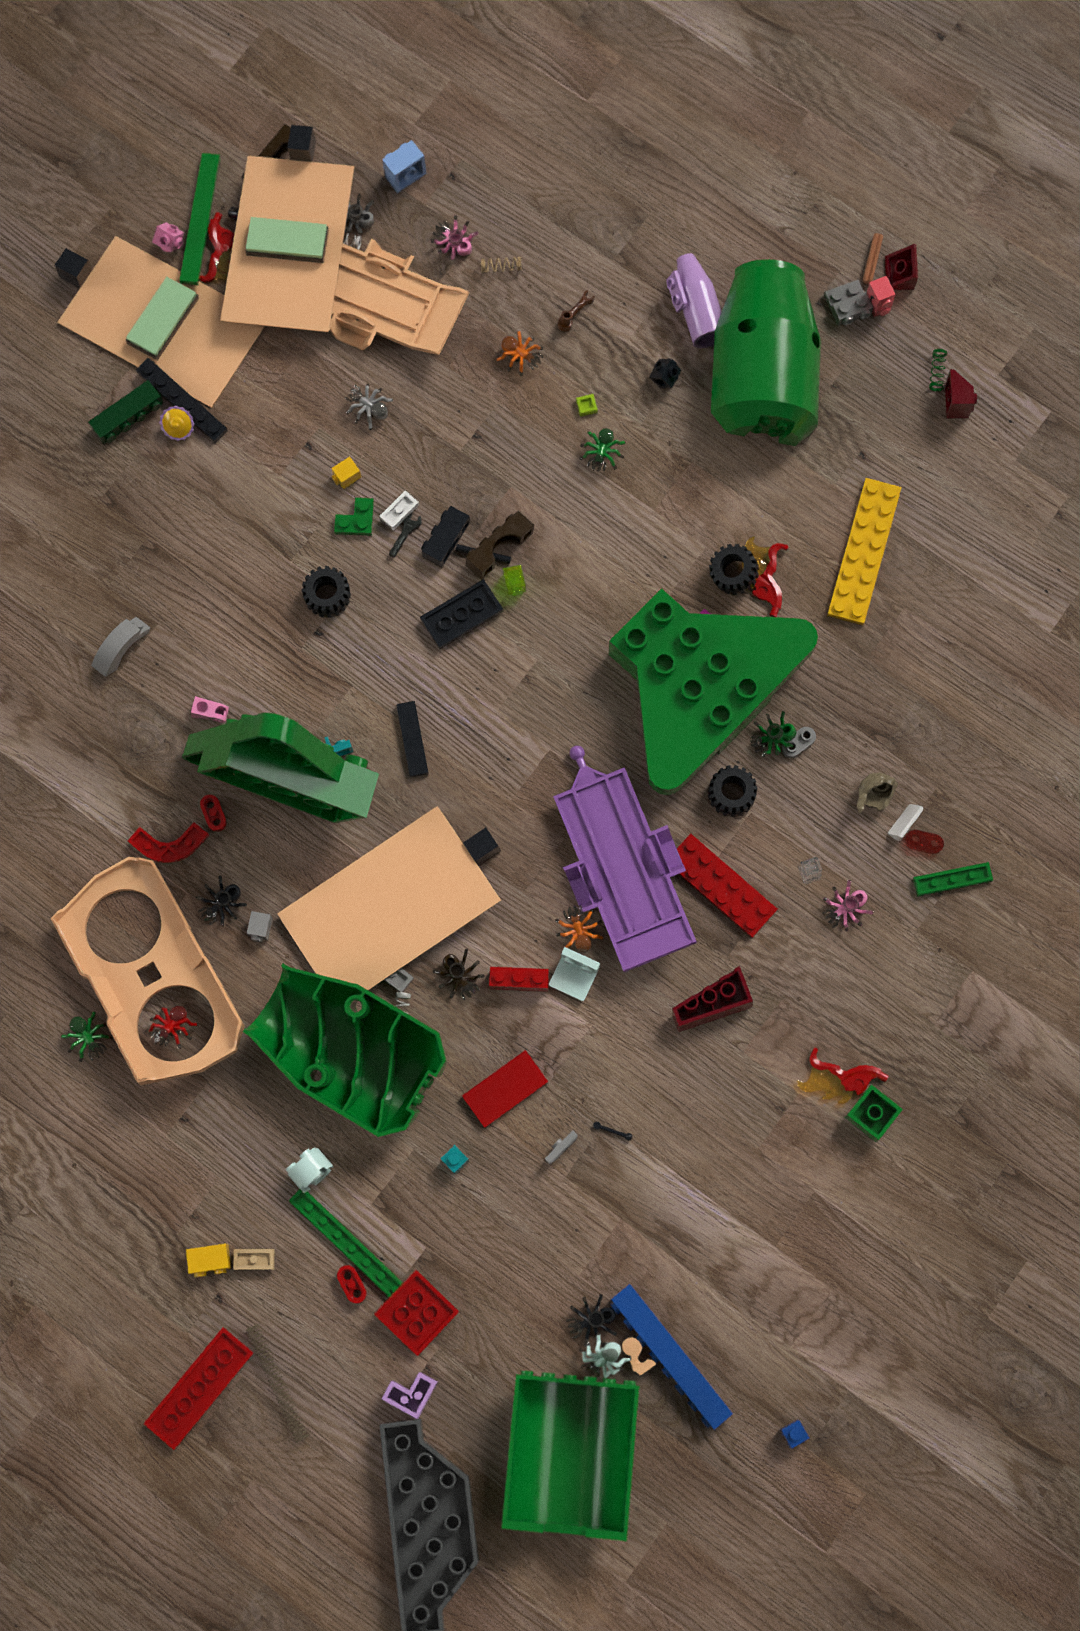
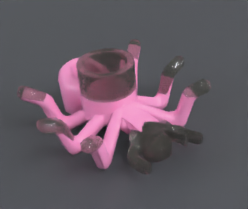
(454, 238)
(849, 905)

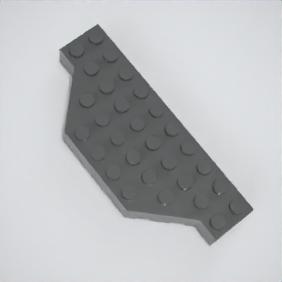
(428, 1524)

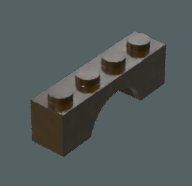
(515, 529)

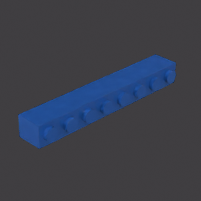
(671, 1356)

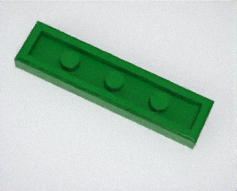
(953, 879)

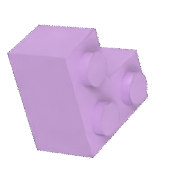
(412, 1400)

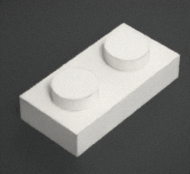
(399, 510)

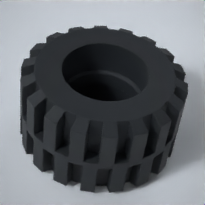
(730, 555)
(326, 577)
(737, 776)

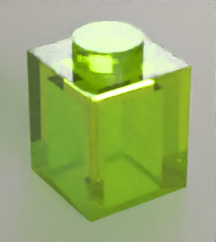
(514, 580)

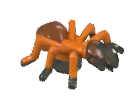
(518, 352)
(580, 930)

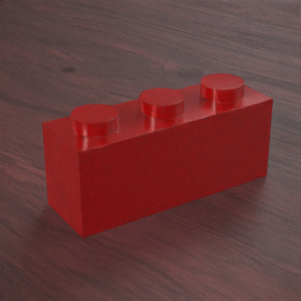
(519, 979)

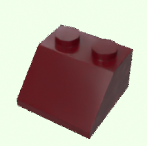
(959, 396)

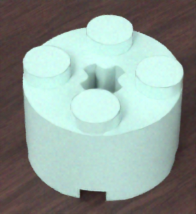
(310, 1169)

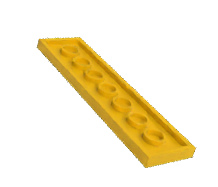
(864, 551)

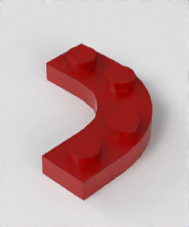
(171, 851)

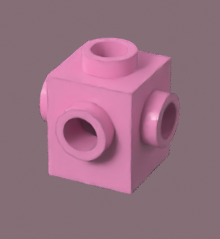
(168, 237)

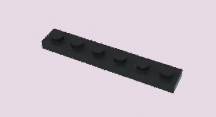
(179, 397)

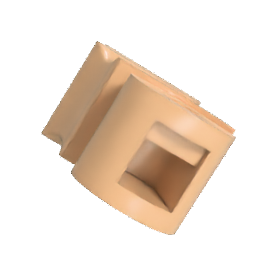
(633, 1348)

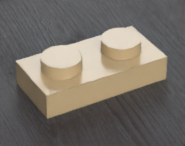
(254, 1259)

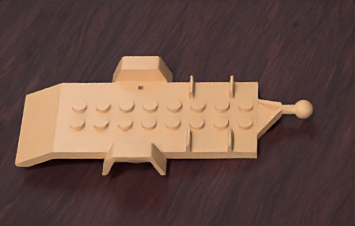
(391, 302)

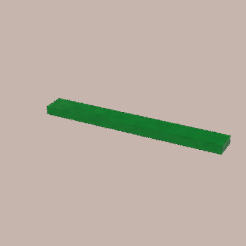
(200, 219)
(345, 1242)

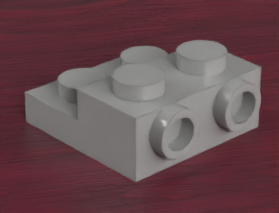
(848, 303)

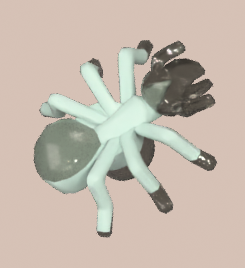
(605, 1356)

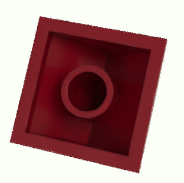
(902, 268)

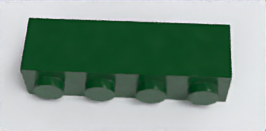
(126, 412)

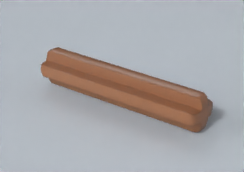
(872, 258)

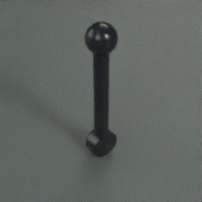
(597, 1125)

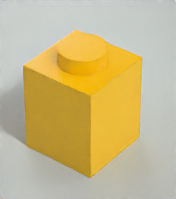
(345, 473)

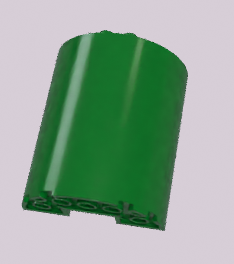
(571, 1456)

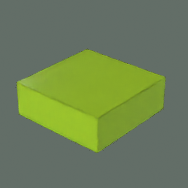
(586, 405)

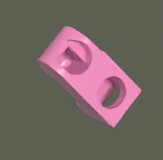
(209, 710)

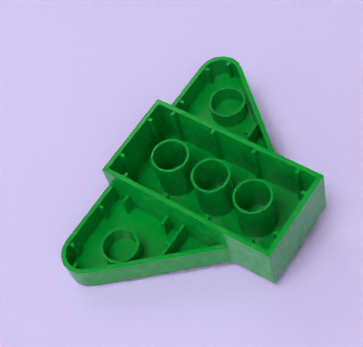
(703, 679)
(284, 764)

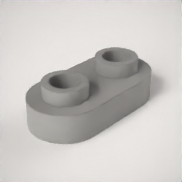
(799, 742)

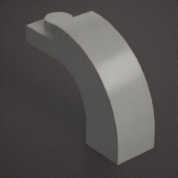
(116, 644)

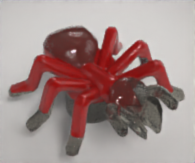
(171, 1026)

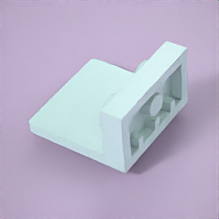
(574, 974)

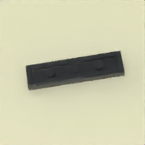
(412, 739)

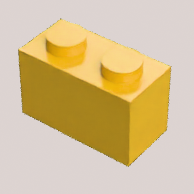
(208, 1259)

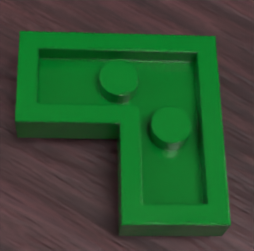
(359, 523)

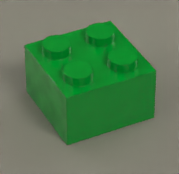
(873, 1113)

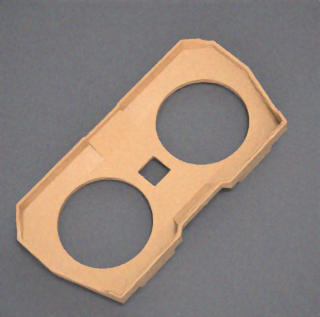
(176, 958)

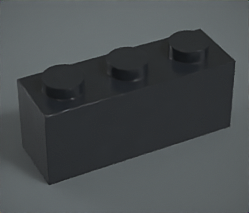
(445, 536)

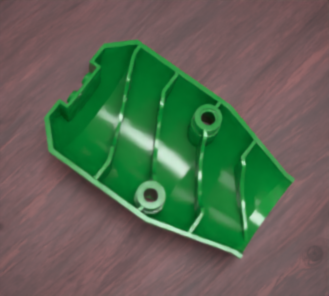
(767, 354)
(368, 1060)

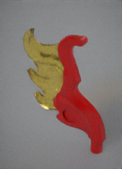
(222, 241)
(766, 586)
(837, 1082)

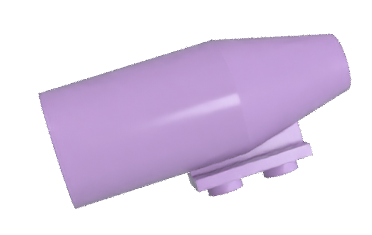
(696, 296)

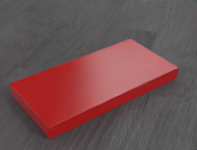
(505, 1089)

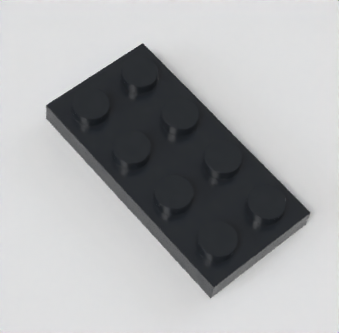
(461, 614)

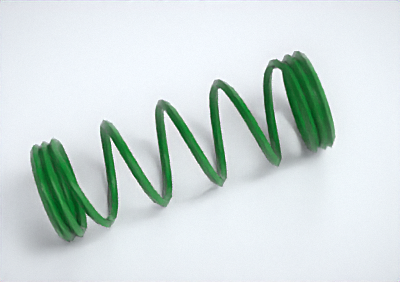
(937, 382)

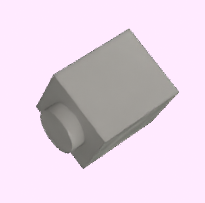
(259, 926)

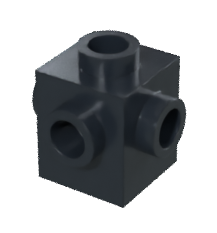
(665, 373)

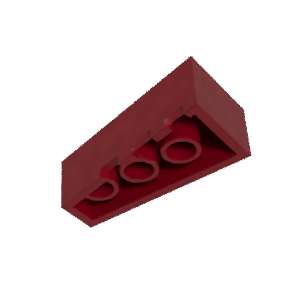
(714, 1002)

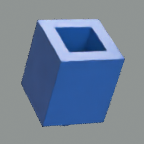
(794, 1433)

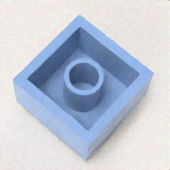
(404, 166)

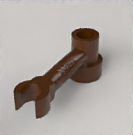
(565, 320)

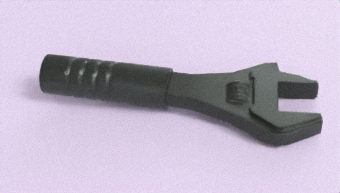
(409, 526)

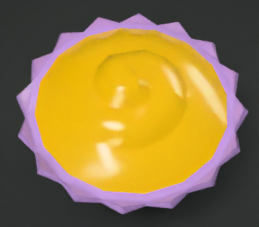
(176, 423)

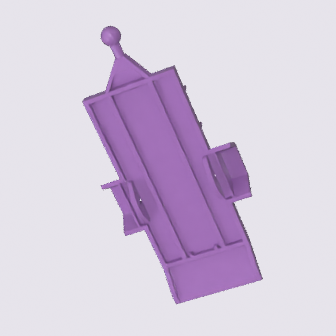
(623, 866)

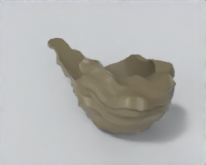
(876, 791)

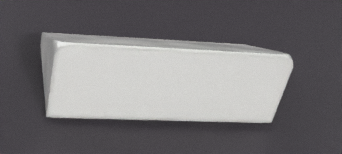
(905, 821)

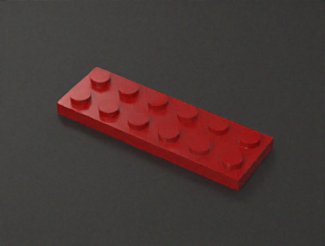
(724, 887)
(198, 1388)

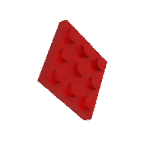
(416, 1312)

